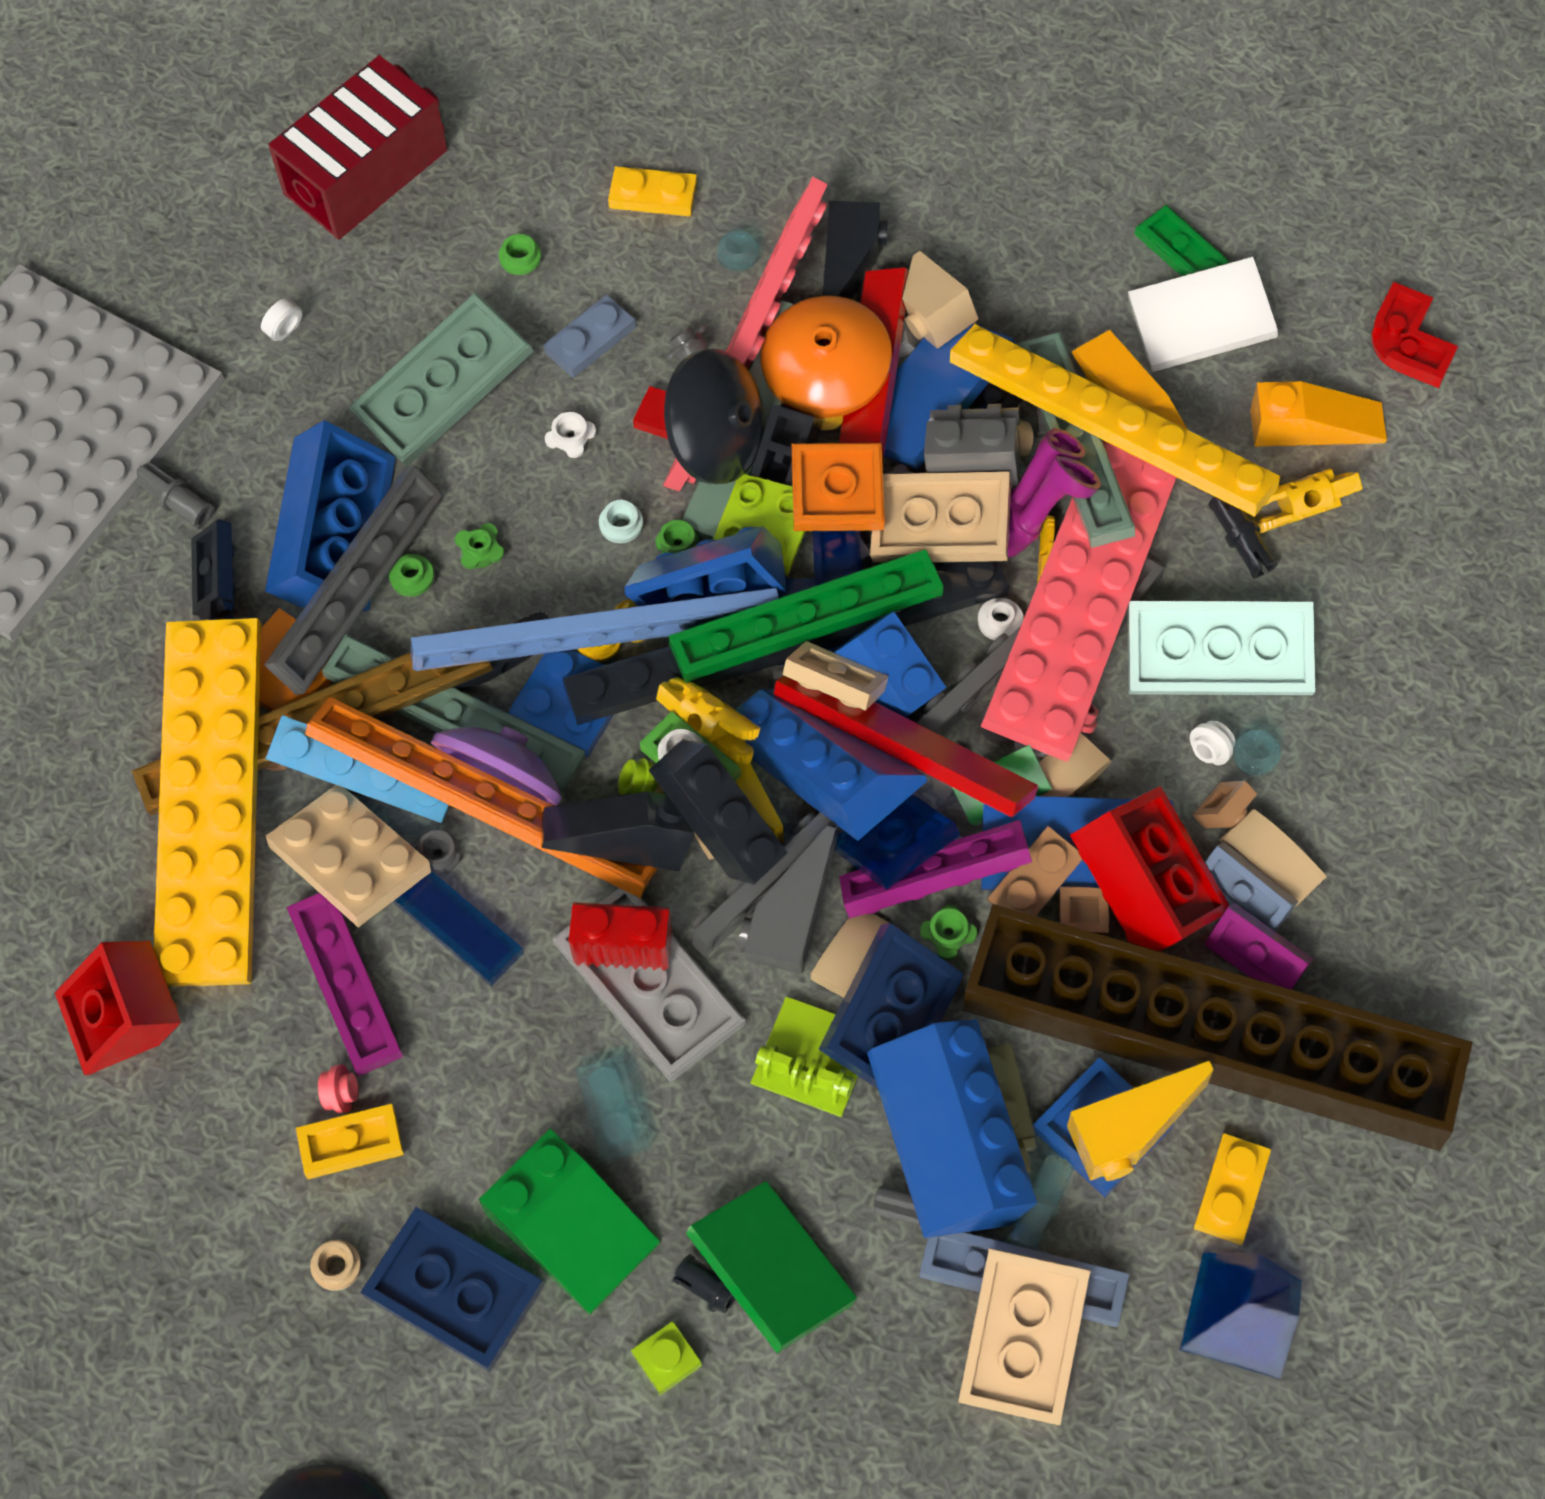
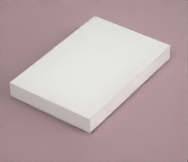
(1202, 314)

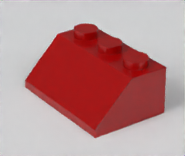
(1150, 871)

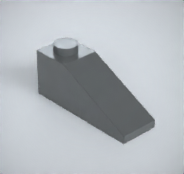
(788, 912)

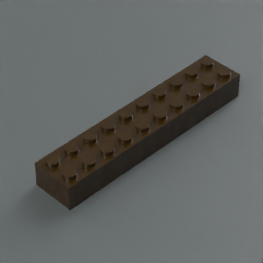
(1188, 1013)

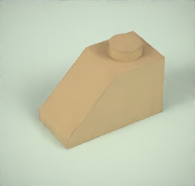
(935, 302)

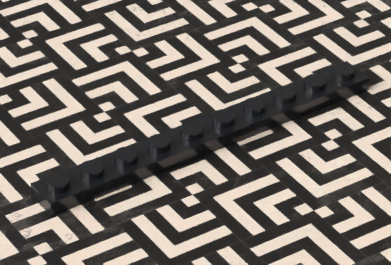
(637, 679)

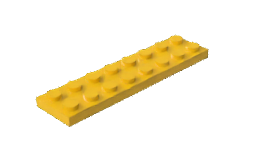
(208, 802)

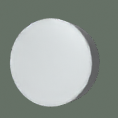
(281, 319)

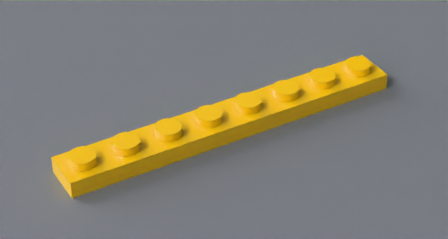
(1115, 420)

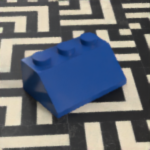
(713, 568)

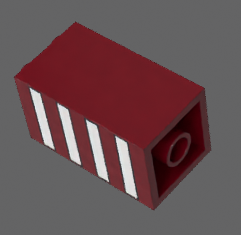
(359, 146)

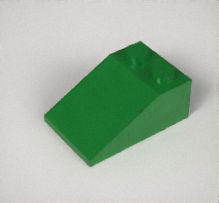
(568, 1221)

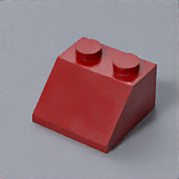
(117, 1004)

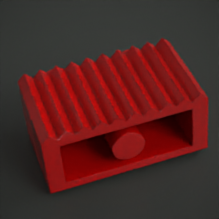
(620, 935)

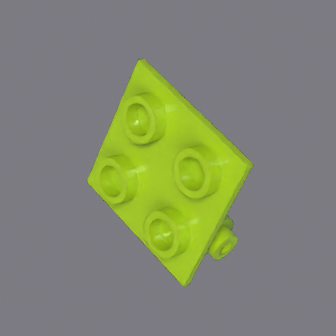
(766, 504)
(796, 1067)

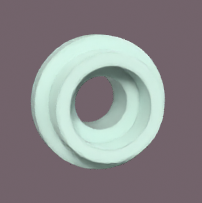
(621, 510)

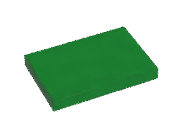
(771, 1266)

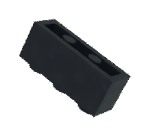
(718, 811)

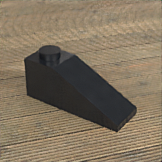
(851, 245)
(781, 431)
(623, 828)

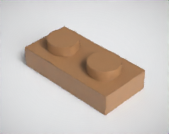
(1034, 883)

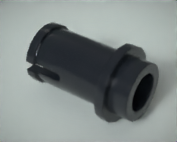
(703, 1283)

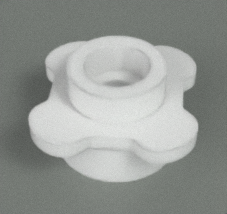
(567, 423)

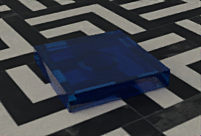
(898, 842)

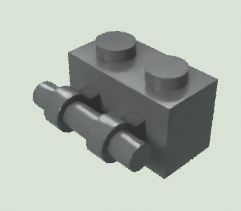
(974, 441)

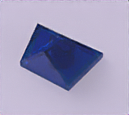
(1243, 1312)

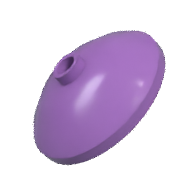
(502, 757)

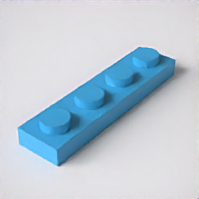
(302, 753)

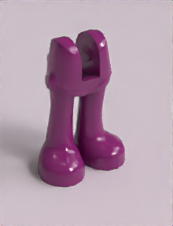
(1048, 478)

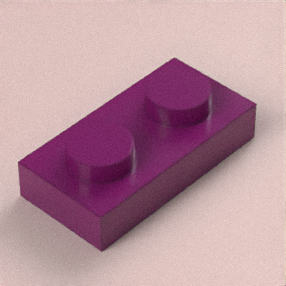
(1257, 949)

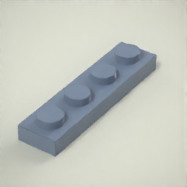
(962, 1260)

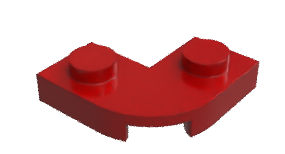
(1402, 345)

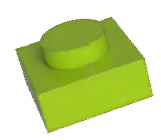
(666, 1358)

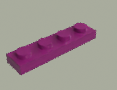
(954, 865)
(344, 984)

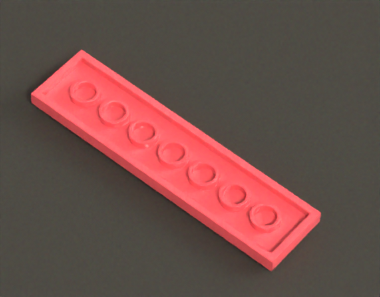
(769, 290)
(1076, 618)

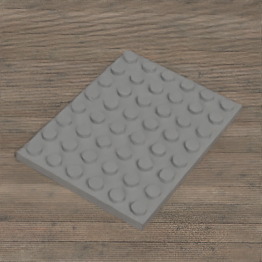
(77, 419)

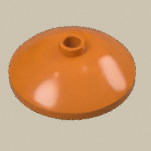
(831, 377)

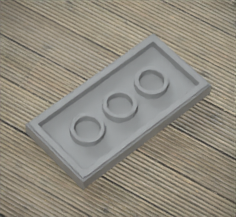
(669, 1012)

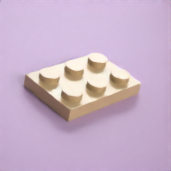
(946, 514)
(348, 854)
(1024, 1336)

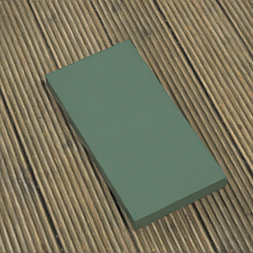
(441, 379)

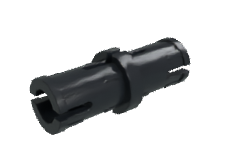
(1244, 537)

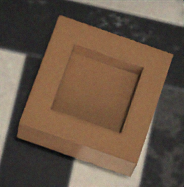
(1225, 805)
(1084, 909)

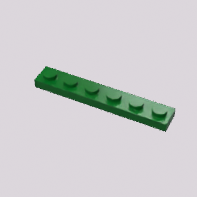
(805, 615)

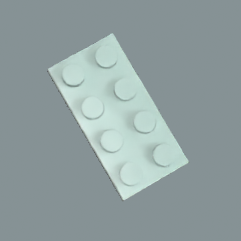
(1221, 648)

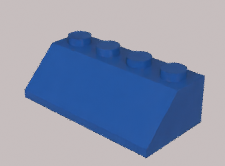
(326, 501)
(827, 766)
(952, 1129)

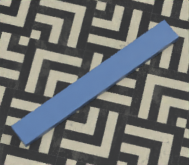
(577, 630)

